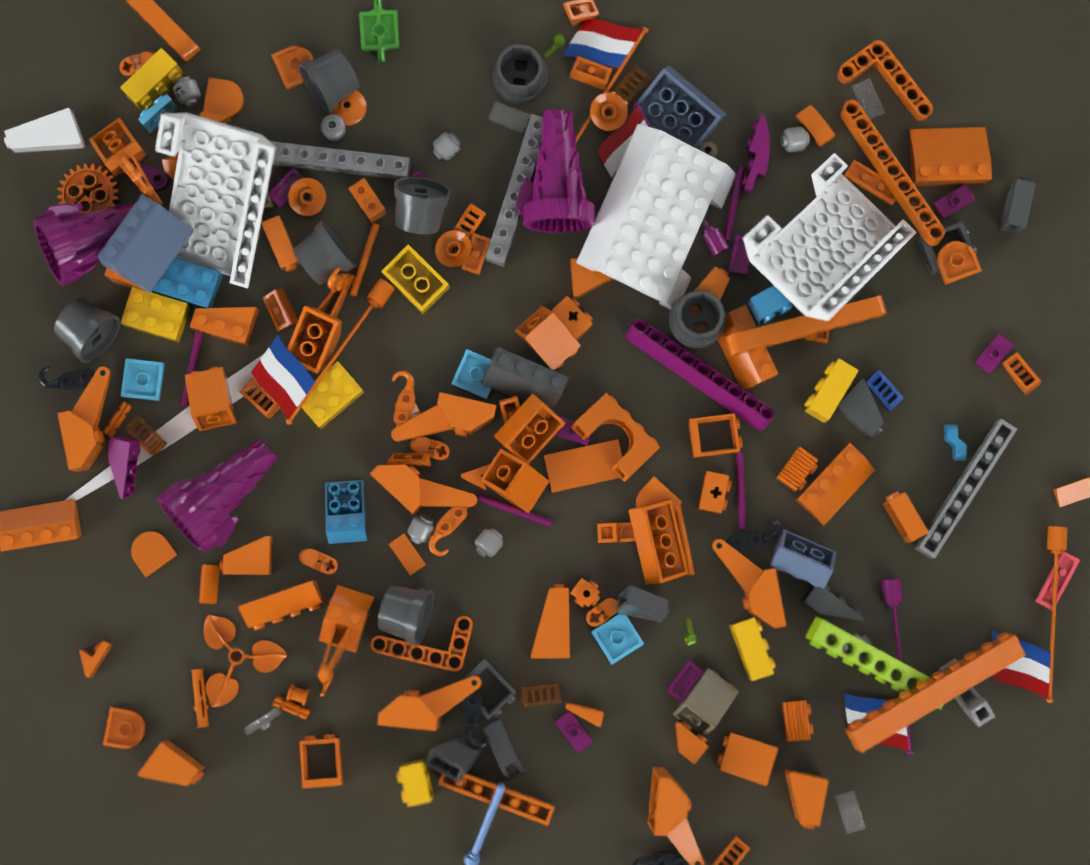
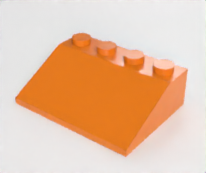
(950, 156)

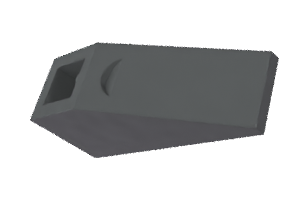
(826, 603)

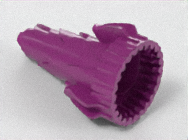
(557, 195)
(74, 239)
(204, 503)

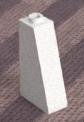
(46, 133)

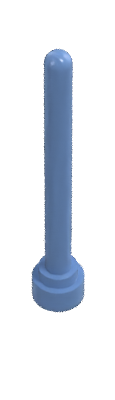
(473, 855)

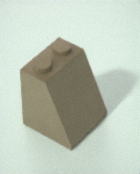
(706, 702)

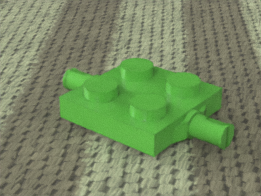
(379, 30)

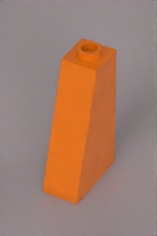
(715, 284)
(553, 631)

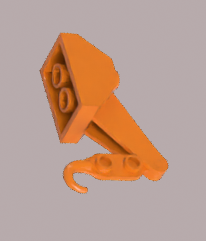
(119, 153)
(317, 331)
(450, 413)
(415, 492)
(343, 628)

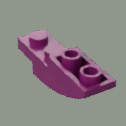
(759, 148)

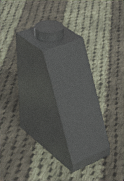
(861, 410)
(642, 605)
(503, 749)
(453, 757)

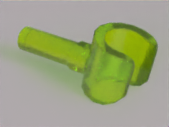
(559, 42)
(691, 638)

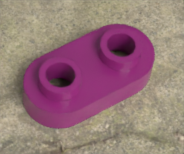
(152, 173)

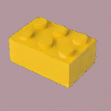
(152, 80)
(415, 279)
(155, 314)
(830, 390)
(331, 395)
(752, 648)
(415, 782)

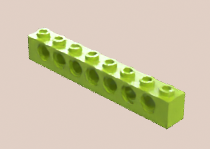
(821, 629)

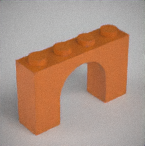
(609, 412)

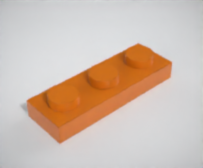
(869, 181)

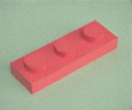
(1066, 568)

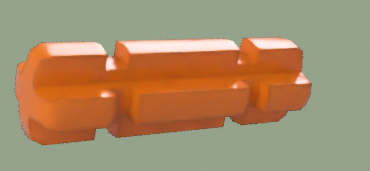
(117, 419)
(291, 707)

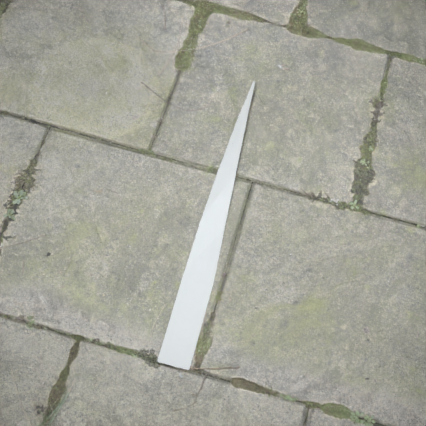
(173, 429)

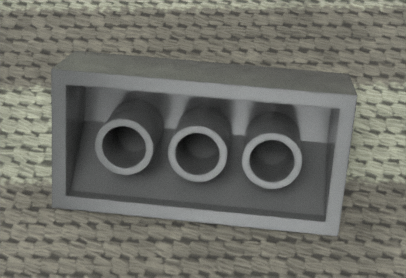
(522, 377)

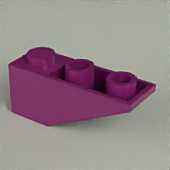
(123, 459)

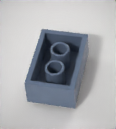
(803, 559)

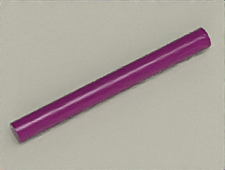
(734, 203)
(192, 364)
(741, 490)
(514, 510)

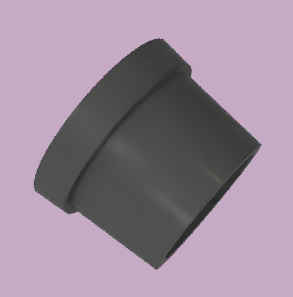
(504, 73)
(329, 79)
(420, 204)
(323, 253)
(682, 323)
(86, 329)
(406, 613)

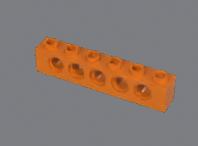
(511, 799)

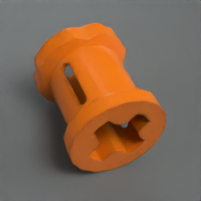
(298, 694)

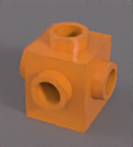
(578, 591)

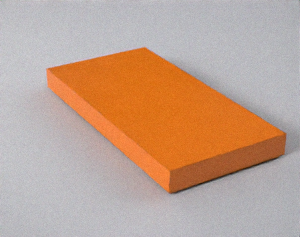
(582, 465)

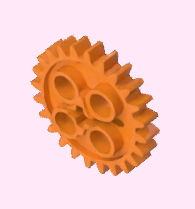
(79, 180)

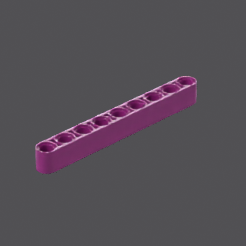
(700, 374)

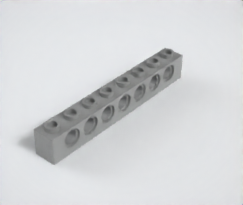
(341, 161)
(509, 216)
(966, 488)

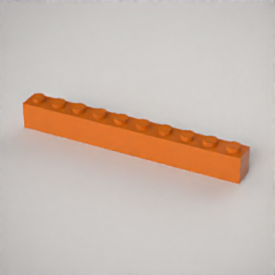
(934, 692)

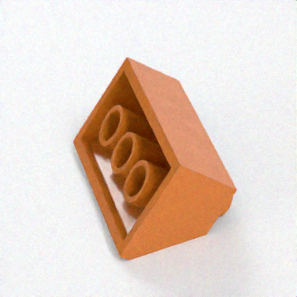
(749, 367)
(835, 484)
(39, 525)
(658, 542)
(281, 604)

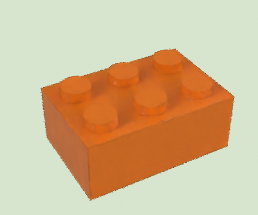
(529, 429)

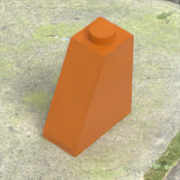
(280, 243)
(585, 280)
(249, 559)

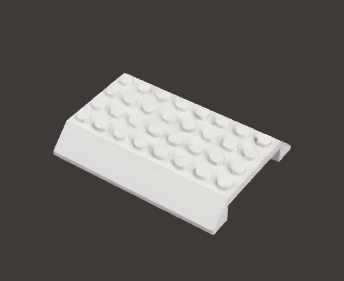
(217, 190)
(654, 214)
(828, 246)

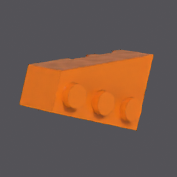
(226, 323)

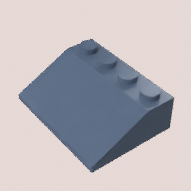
(679, 108)
(145, 244)

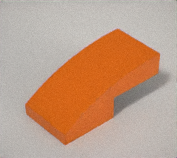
(815, 125)
(615, 532)

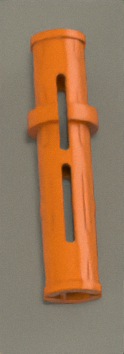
(200, 698)

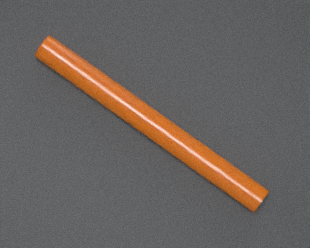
(364, 259)
(684, 539)

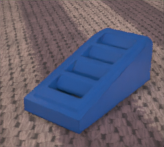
(878, 374)

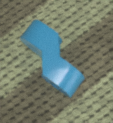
(959, 448)

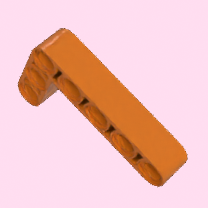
(889, 75)
(428, 651)

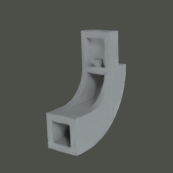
(973, 704)

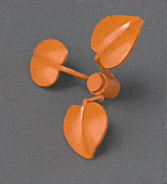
(266, 657)

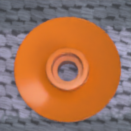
(615, 104)
(356, 110)
(314, 203)
(446, 245)

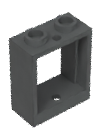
(1017, 205)
(927, 250)
(508, 699)

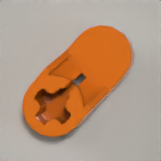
(131, 64)
(438, 450)
(310, 556)
(594, 616)

